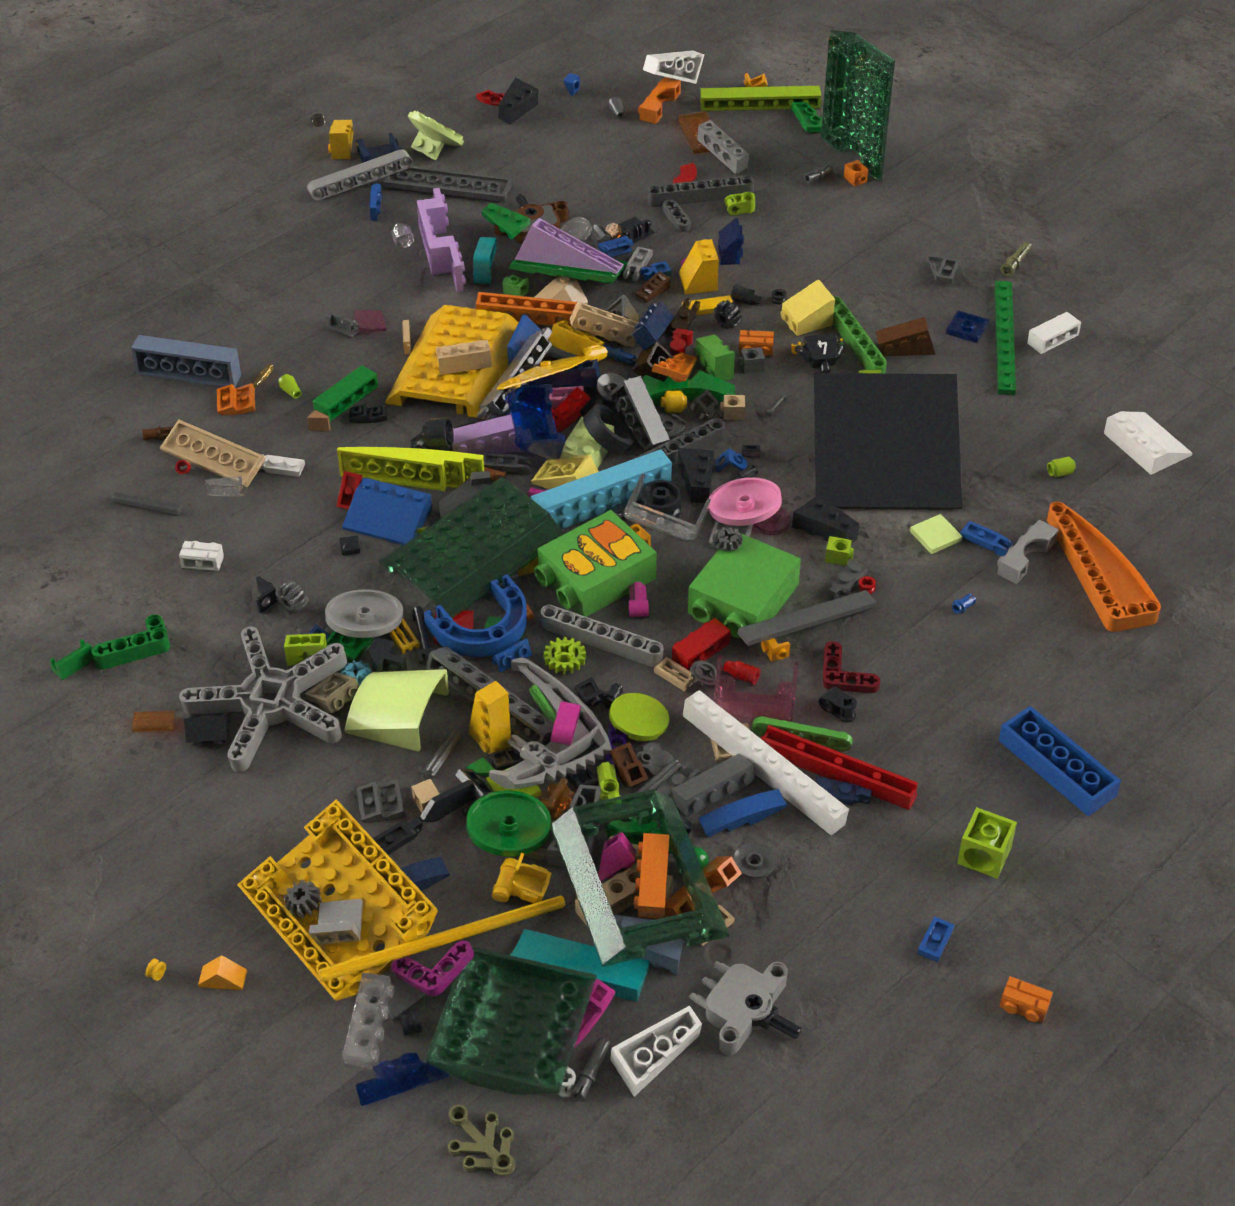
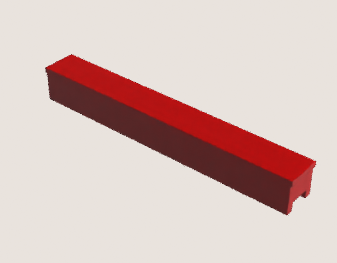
(842, 767)

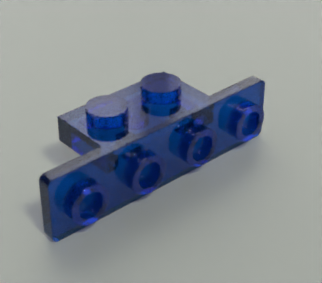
(397, 1077)

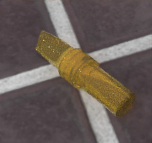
(263, 376)

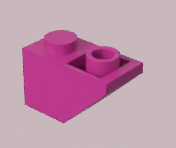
(616, 854)

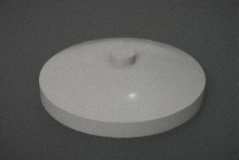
(364, 613)

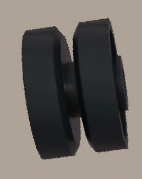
(663, 497)

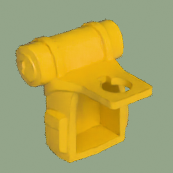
(521, 880)

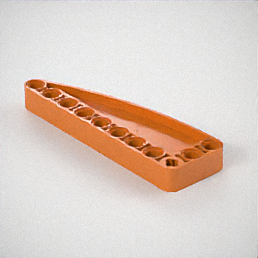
(1106, 575)

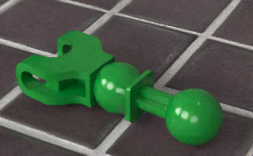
(635, 832)

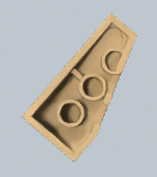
(563, 289)

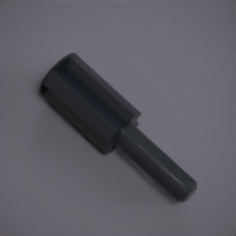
(746, 473)

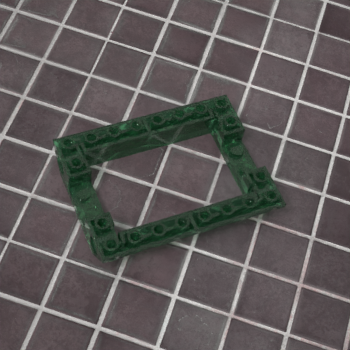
(630, 942)

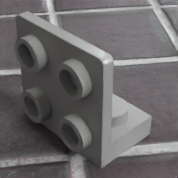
(338, 922)

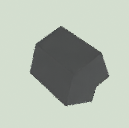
(599, 235)

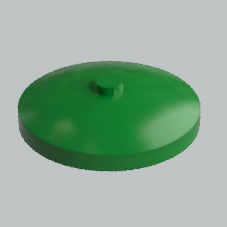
(508, 823)

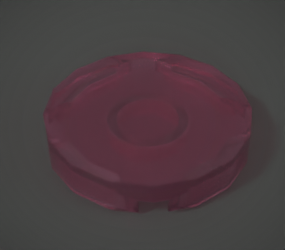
(775, 524)

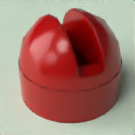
(182, 463)

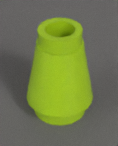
(290, 386)

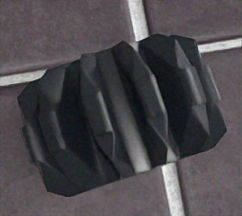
(727, 314)

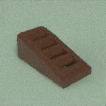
(651, 287)

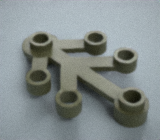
(482, 1144)

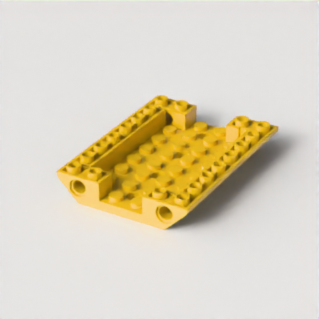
(358, 869)

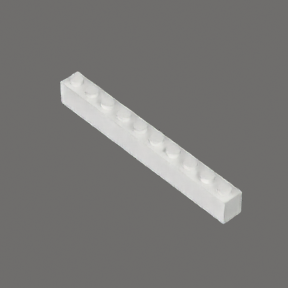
(767, 762)

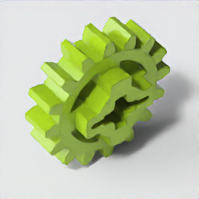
(564, 655)

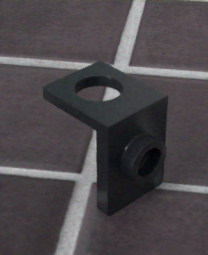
(267, 590)

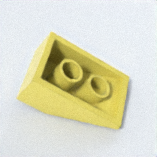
(564, 470)

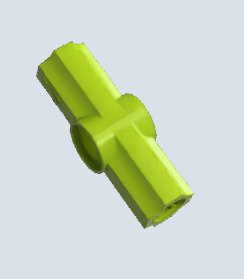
(608, 781)

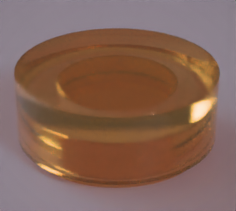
(614, 230)

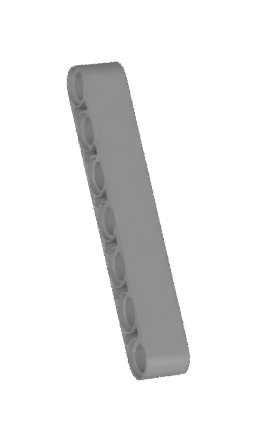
(353, 178)
(601, 635)

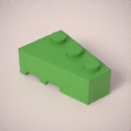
(715, 357)

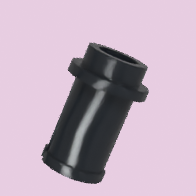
(614, 692)

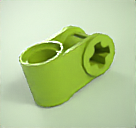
(741, 203)

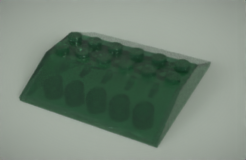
(511, 1023)

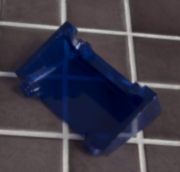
(534, 421)

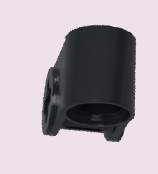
(839, 703)

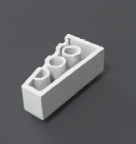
(675, 65)
(653, 1049)

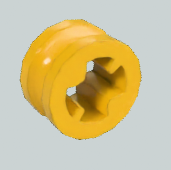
(155, 969)

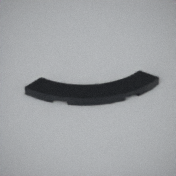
(509, 757)

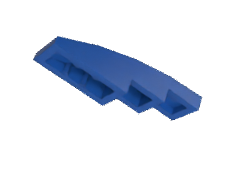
(742, 811)

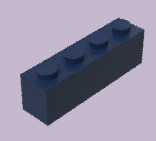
(652, 324)
(583, 374)

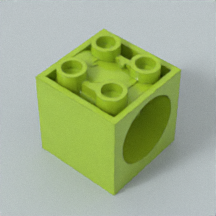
(986, 842)

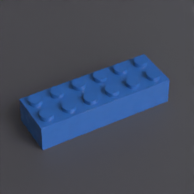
(1059, 760)

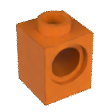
(855, 173)

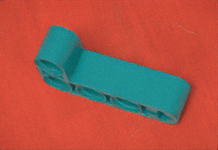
(483, 260)

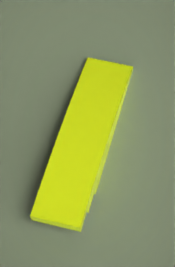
(410, 466)

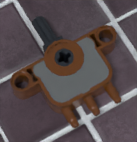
(553, 213)

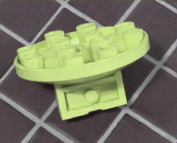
(432, 135)

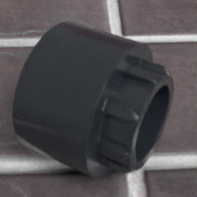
(438, 433)

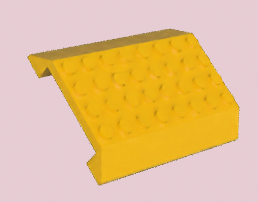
(449, 327)

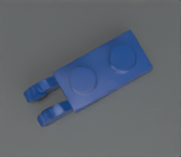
(375, 201)
(986, 538)

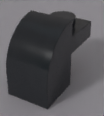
(384, 657)

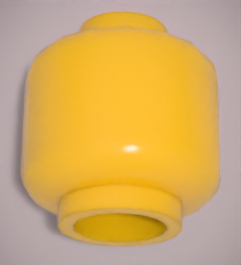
(674, 402)

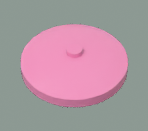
(745, 501)

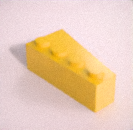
(491, 718)

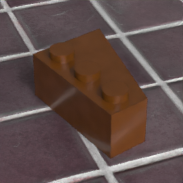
(906, 339)

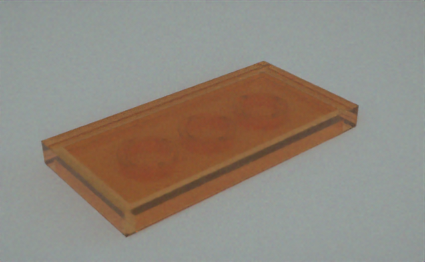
(689, 125)

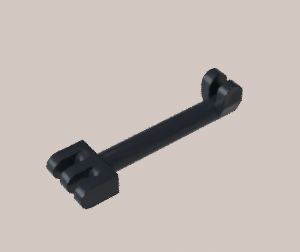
(418, 615)

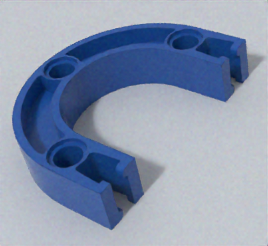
(488, 640)

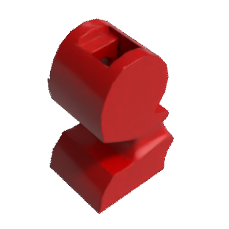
(680, 340)

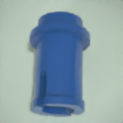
(961, 605)

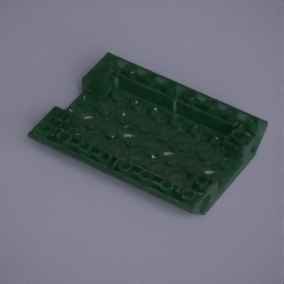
(857, 98)

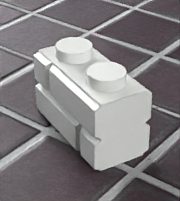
(201, 555)

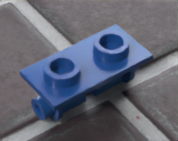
(616, 246)
(518, 650)

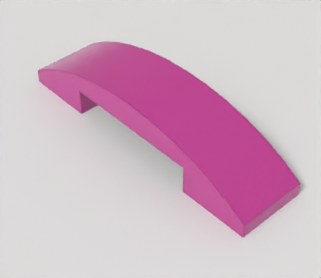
(598, 1002)

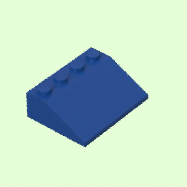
(387, 511)

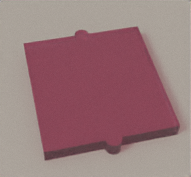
(370, 320)

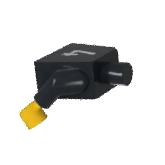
(820, 350)

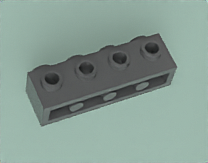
(713, 784)

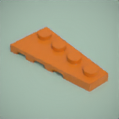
(677, 367)

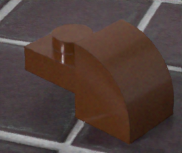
(628, 767)

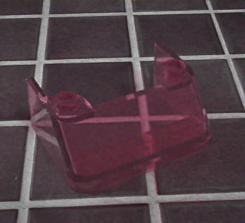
(748, 706)

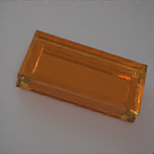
(153, 721)

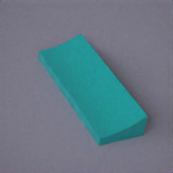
(624, 977)

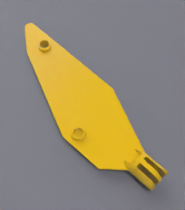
(547, 368)

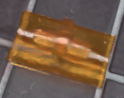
(559, 799)

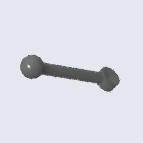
(784, 396)

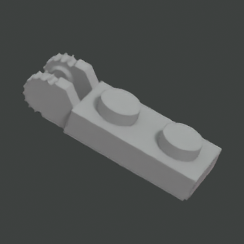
(637, 261)

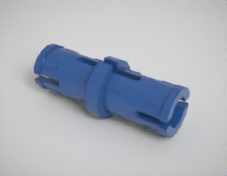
(620, 355)

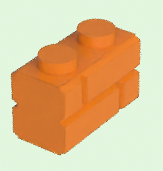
(757, 339)
(1026, 999)

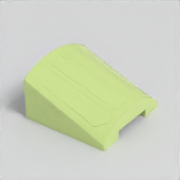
(392, 705)

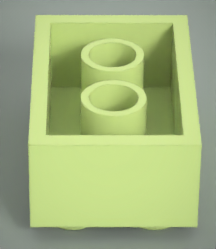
(582, 443)

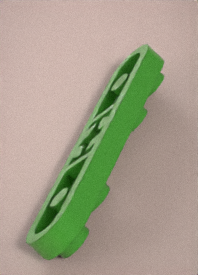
(829, 738)

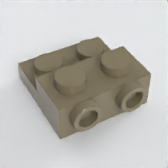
(333, 692)

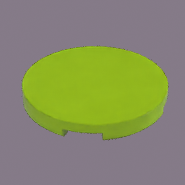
(639, 716)

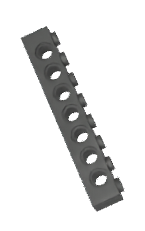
(469, 679)

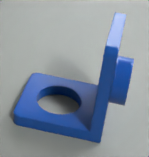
(730, 457)

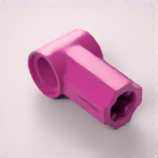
(638, 603)

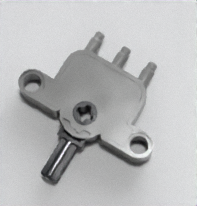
(745, 1003)

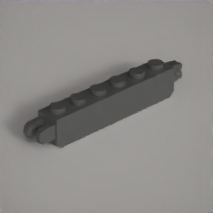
(527, 358)

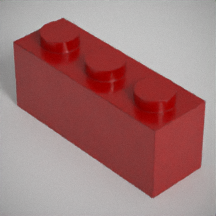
(701, 644)

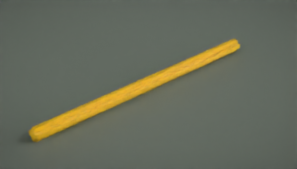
(440, 938)

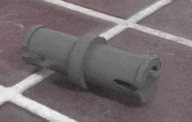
(818, 173)

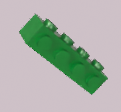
(346, 392)

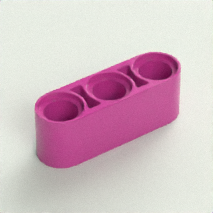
(565, 723)

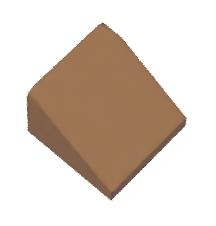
(318, 421)

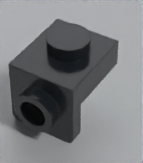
(589, 692)

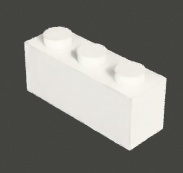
(1054, 332)

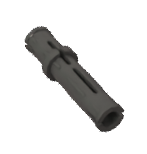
(587, 1077)

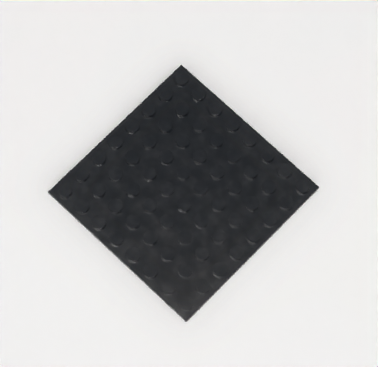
(887, 440)

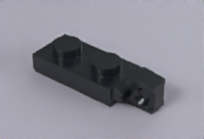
(399, 835)

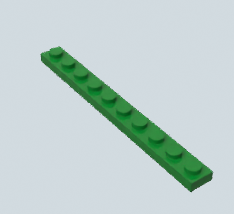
(1005, 338)

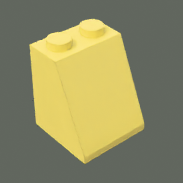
(809, 309)

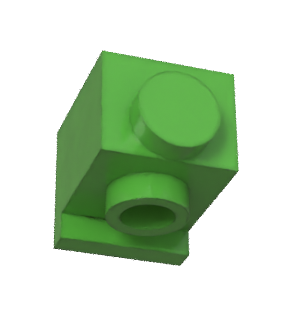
(515, 285)

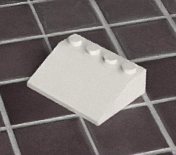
(1145, 440)

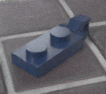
(845, 792)

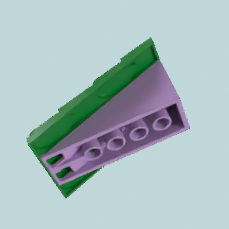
(558, 254)

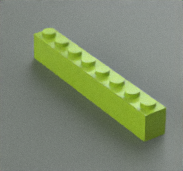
(758, 98)

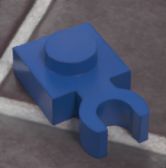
(655, 268)

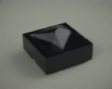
(750, 451)
(349, 545)

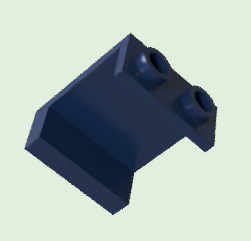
(374, 152)

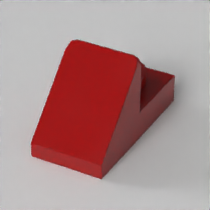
(347, 489)

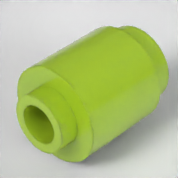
(1061, 467)

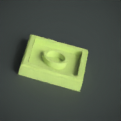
(936, 534)

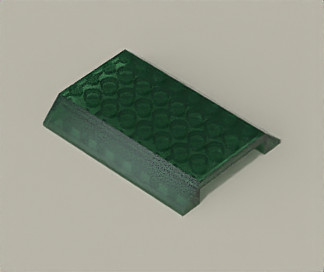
(473, 545)

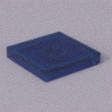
(967, 326)

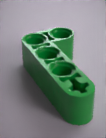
(134, 646)

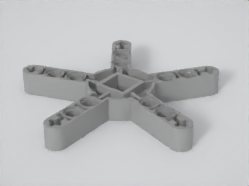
(265, 712)

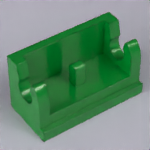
(73, 661)

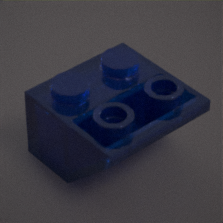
(730, 243)

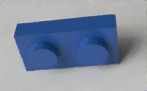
(935, 939)

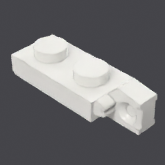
(283, 465)

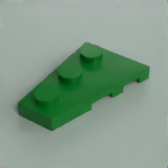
(807, 117)
(505, 219)

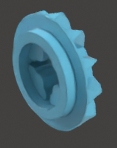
(362, 668)

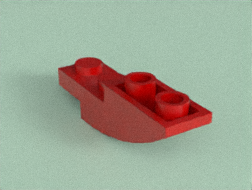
(569, 409)

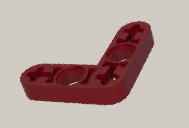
(836, 673)

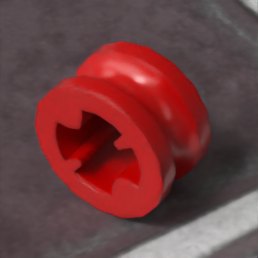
(864, 583)

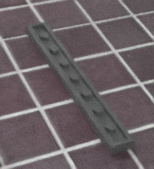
(806, 617)

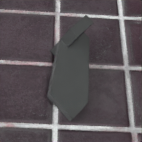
(477, 482)

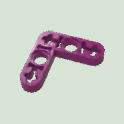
(457, 956)

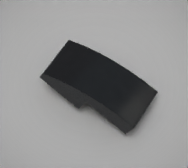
(363, 414)

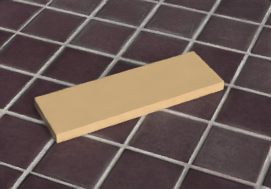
(212, 452)

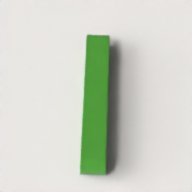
(857, 338)

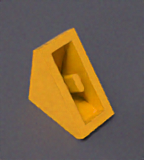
(222, 974)

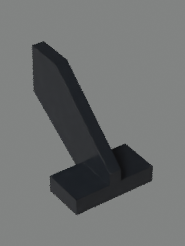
(452, 799)

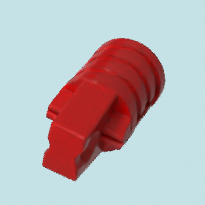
(742, 671)

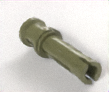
(1016, 258)

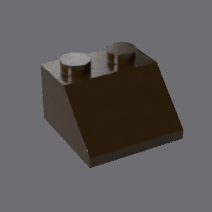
(649, 357)

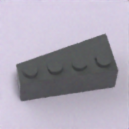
(584, 795)

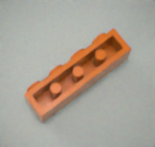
(653, 876)

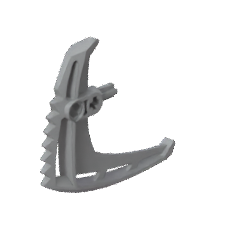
(545, 761)

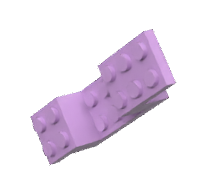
(440, 251)

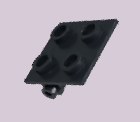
(636, 229)

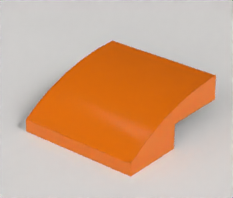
(235, 400)

